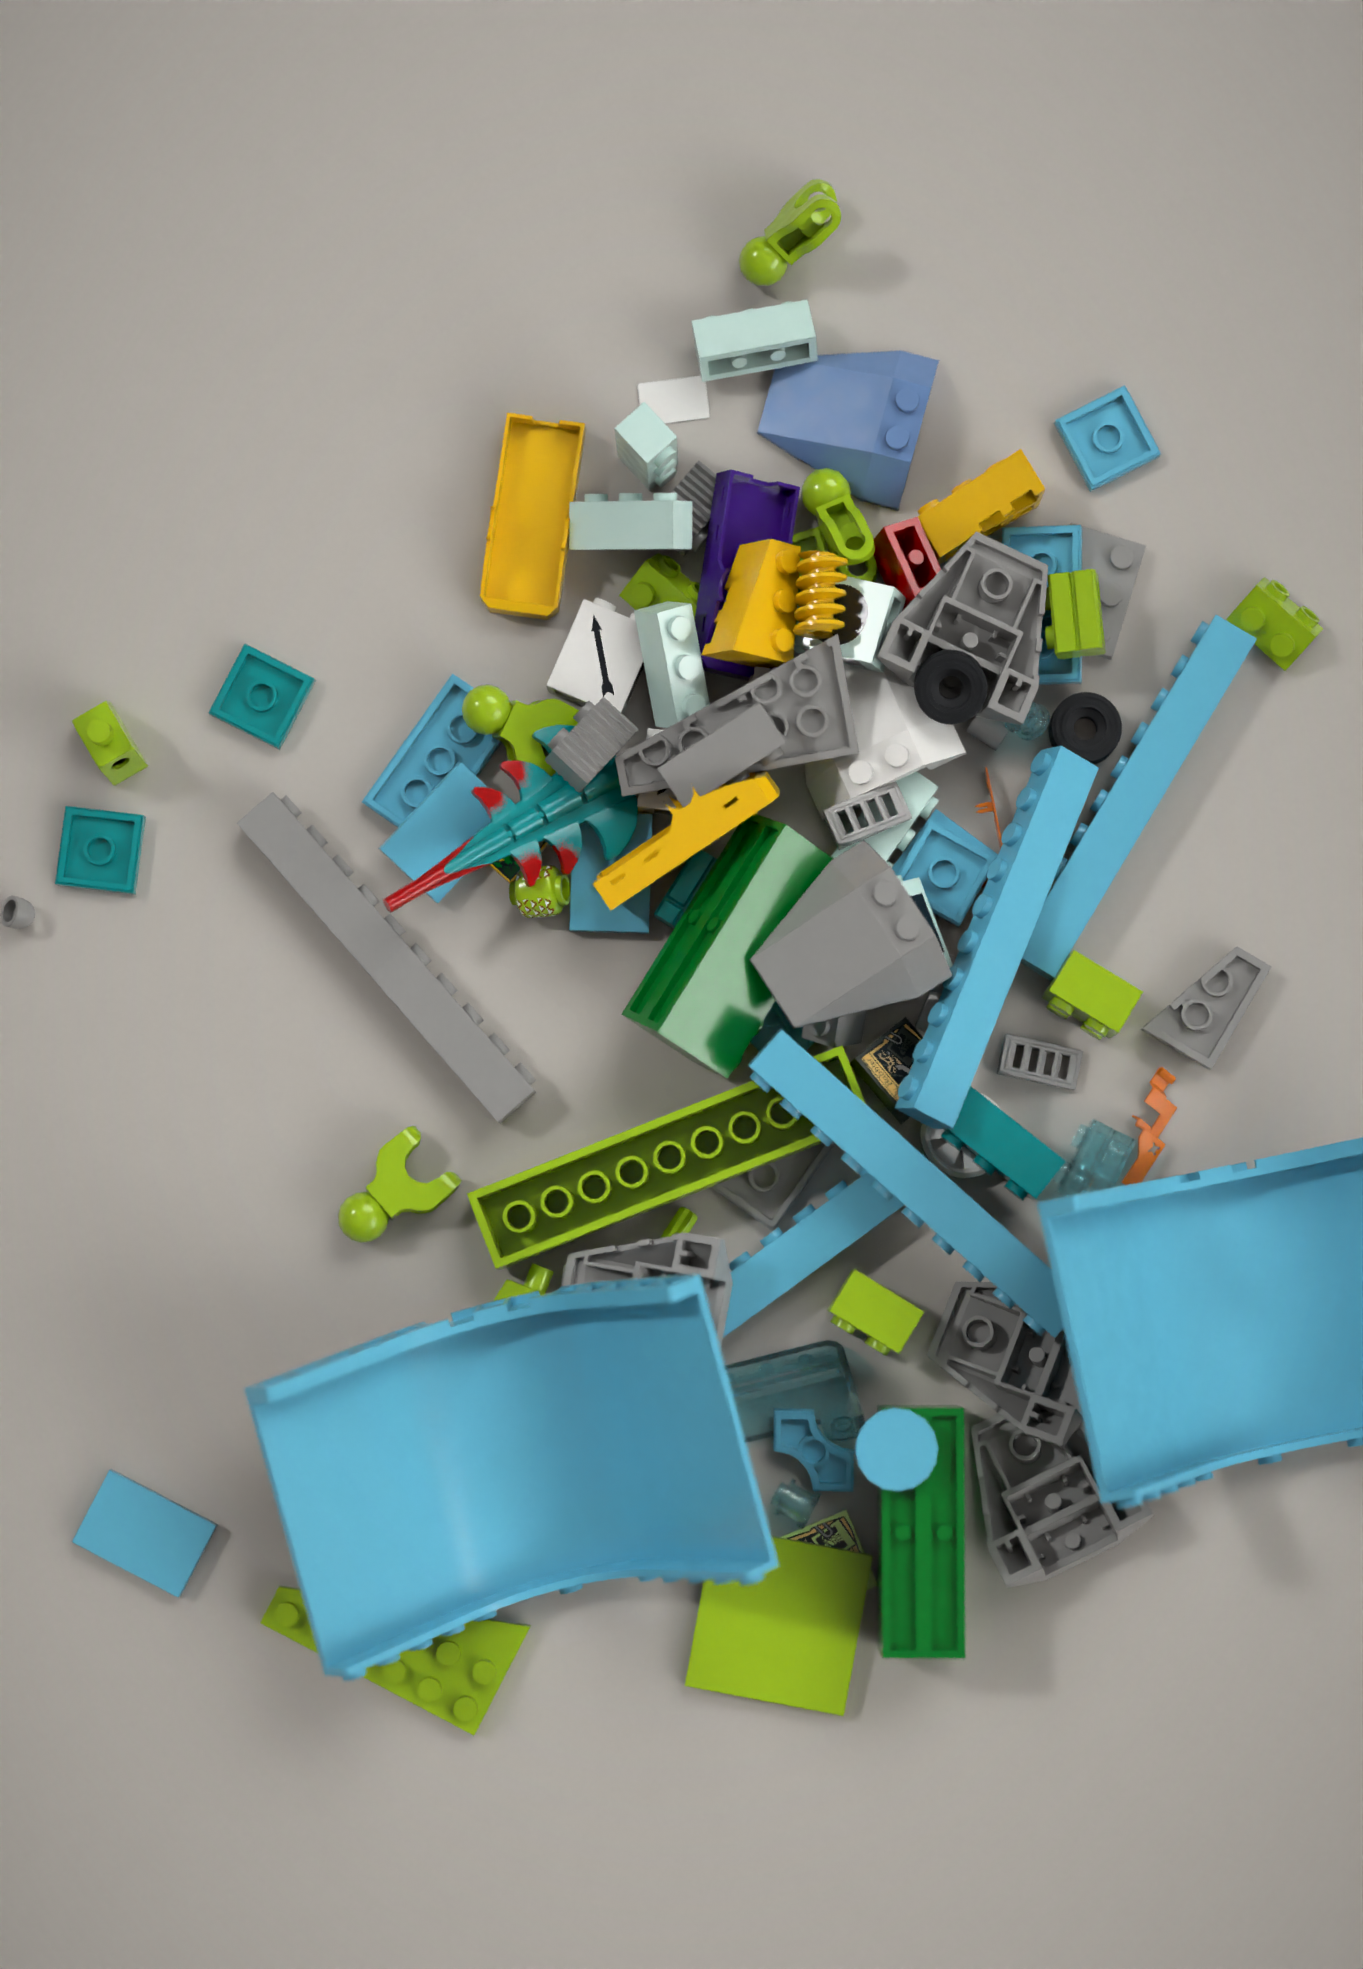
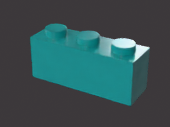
(1003, 1147)

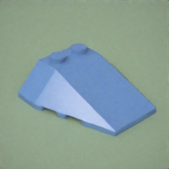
(853, 417)

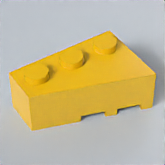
(981, 505)
(759, 607)

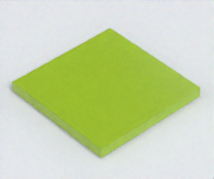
(786, 1635)

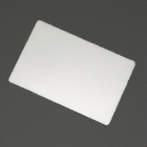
(676, 398)

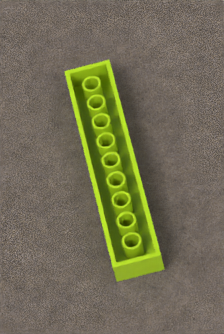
(643, 1168)

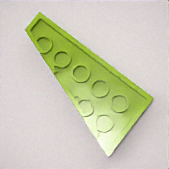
(449, 1678)

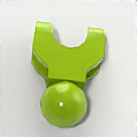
(791, 234)
(841, 522)
(513, 723)
(393, 1192)

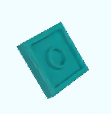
(262, 696)
(100, 850)

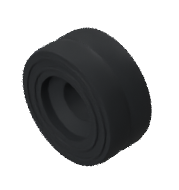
(954, 709)
(1100, 712)

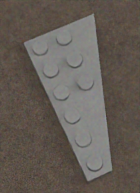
(803, 699)

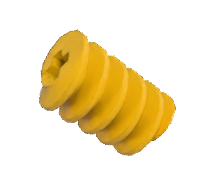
(819, 594)

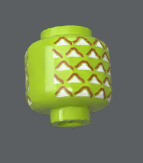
(543, 898)

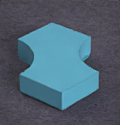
(827, 1463)

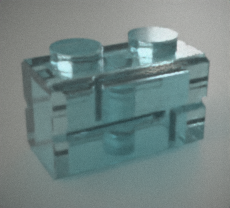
(1096, 1161)

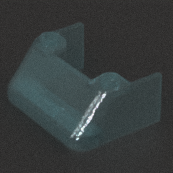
(797, 1378)

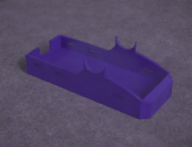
(740, 514)

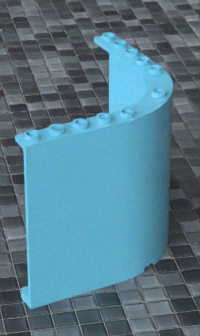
(1213, 1316)
(509, 1463)

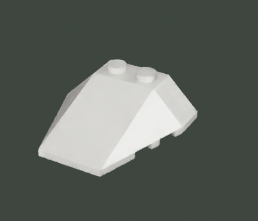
(891, 740)

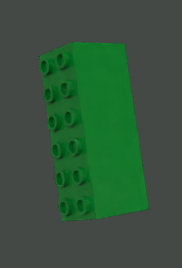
(702, 985)
(925, 1551)

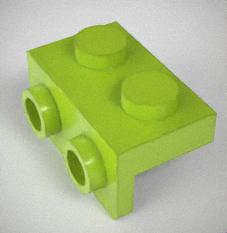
(658, 582)
(1276, 621)

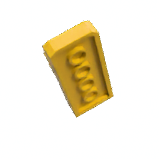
(531, 517)
(690, 831)

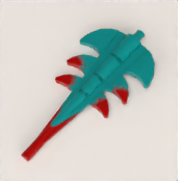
(546, 812)

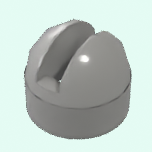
(17, 913)

